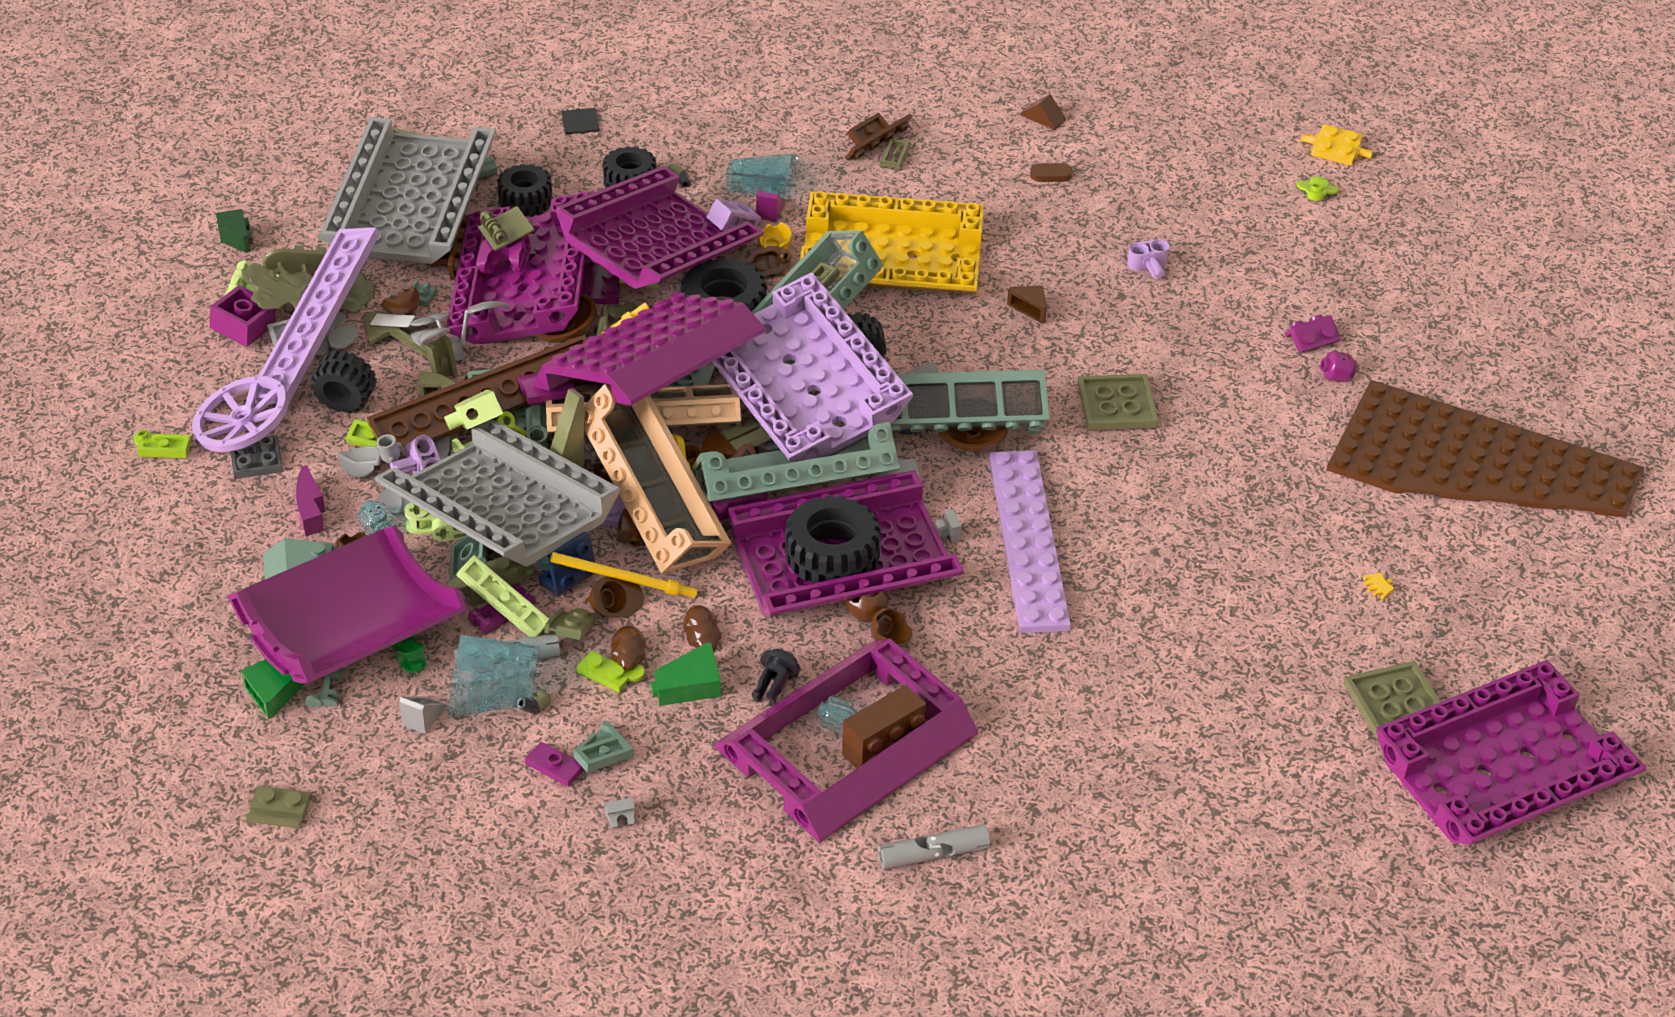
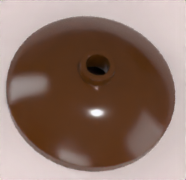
(578, 324)
(975, 439)

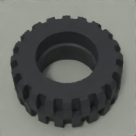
(726, 279)
(832, 519)

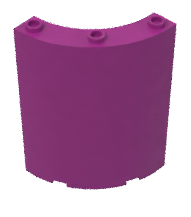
(343, 606)

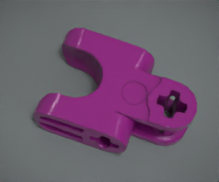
(516, 252)

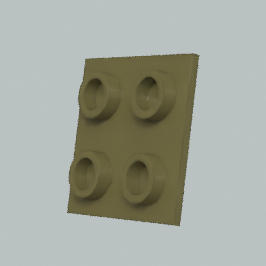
(504, 228)

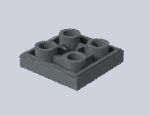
(258, 458)

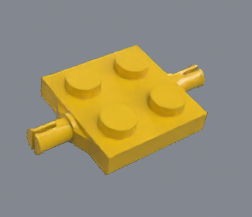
(1337, 145)

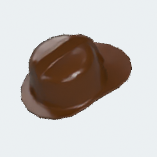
(619, 595)

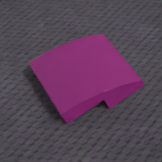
(536, 395)

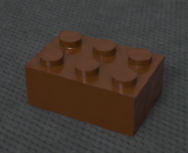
(881, 725)

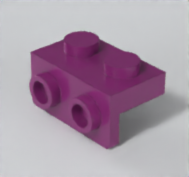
(1313, 334)

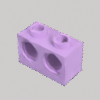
(730, 214)

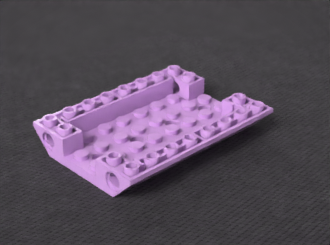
(828, 358)

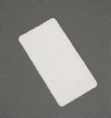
(392, 320)

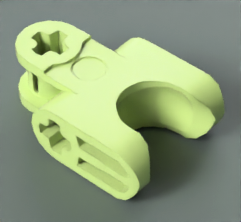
(430, 524)

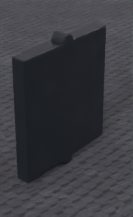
(580, 121)

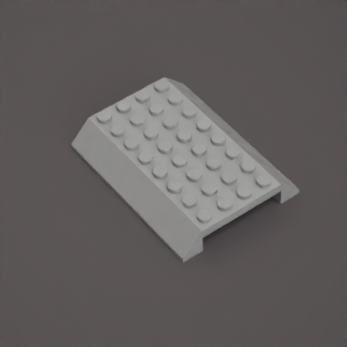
(408, 190)
(508, 493)

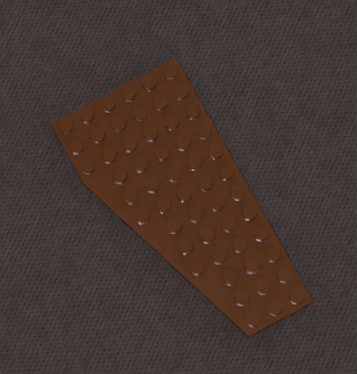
(1451, 452)

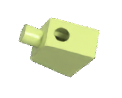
(484, 406)

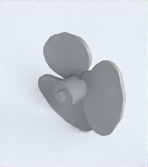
(339, 337)

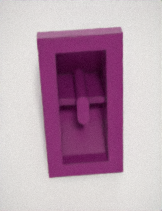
(769, 206)

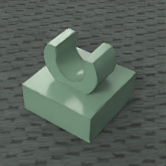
(426, 292)

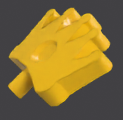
(1379, 585)

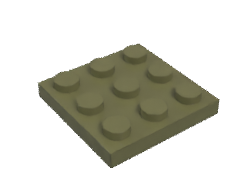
(1117, 402)
(1390, 693)

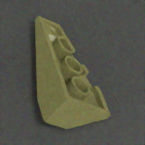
(570, 429)

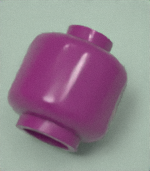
(1338, 366)

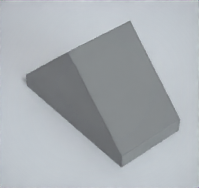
(419, 712)

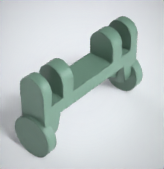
(327, 696)

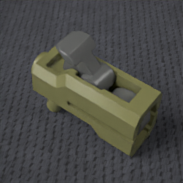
(750, 434)

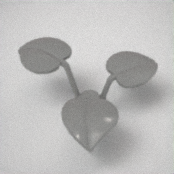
(421, 336)
(362, 463)

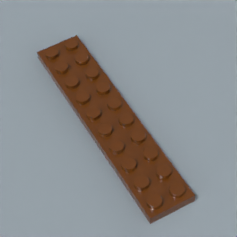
(427, 413)

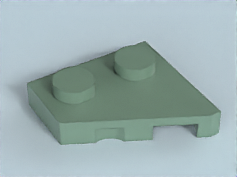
(603, 749)

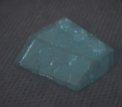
(764, 174)
(491, 675)

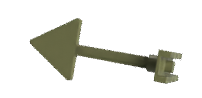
(437, 352)

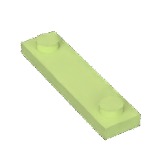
(503, 597)

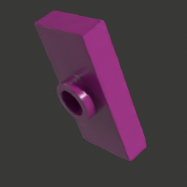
(554, 764)

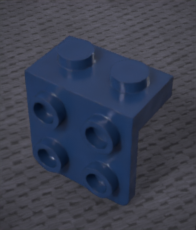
(561, 577)

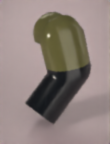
(684, 178)
(536, 705)

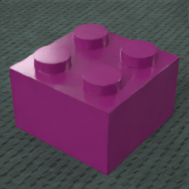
(240, 317)

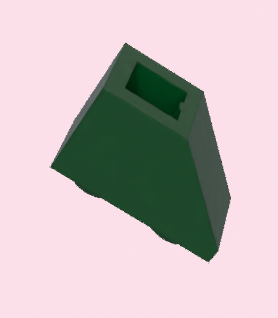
(234, 229)

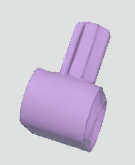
(1149, 256)
(415, 459)

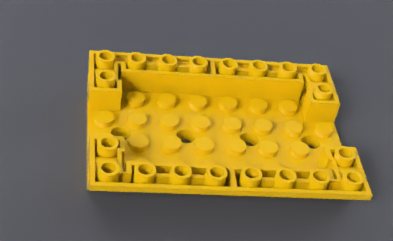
(903, 229)

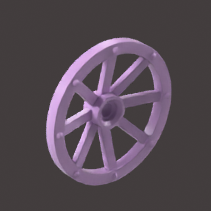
(243, 417)

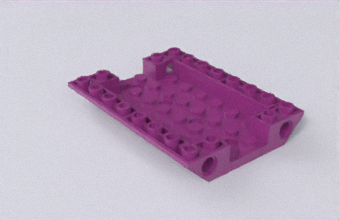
(549, 281)
(1489, 732)

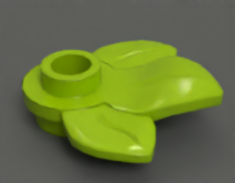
(1317, 188)

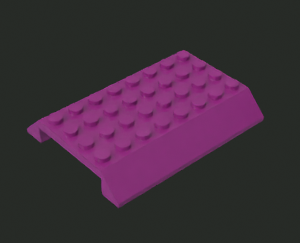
(647, 229)
(655, 346)
(908, 545)

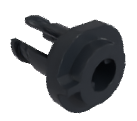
(778, 666)

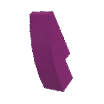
(309, 503)

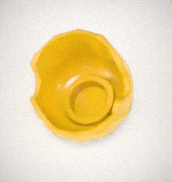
(776, 236)

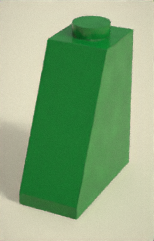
(688, 678)
(269, 687)

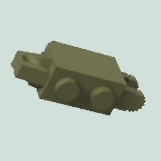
(505, 568)

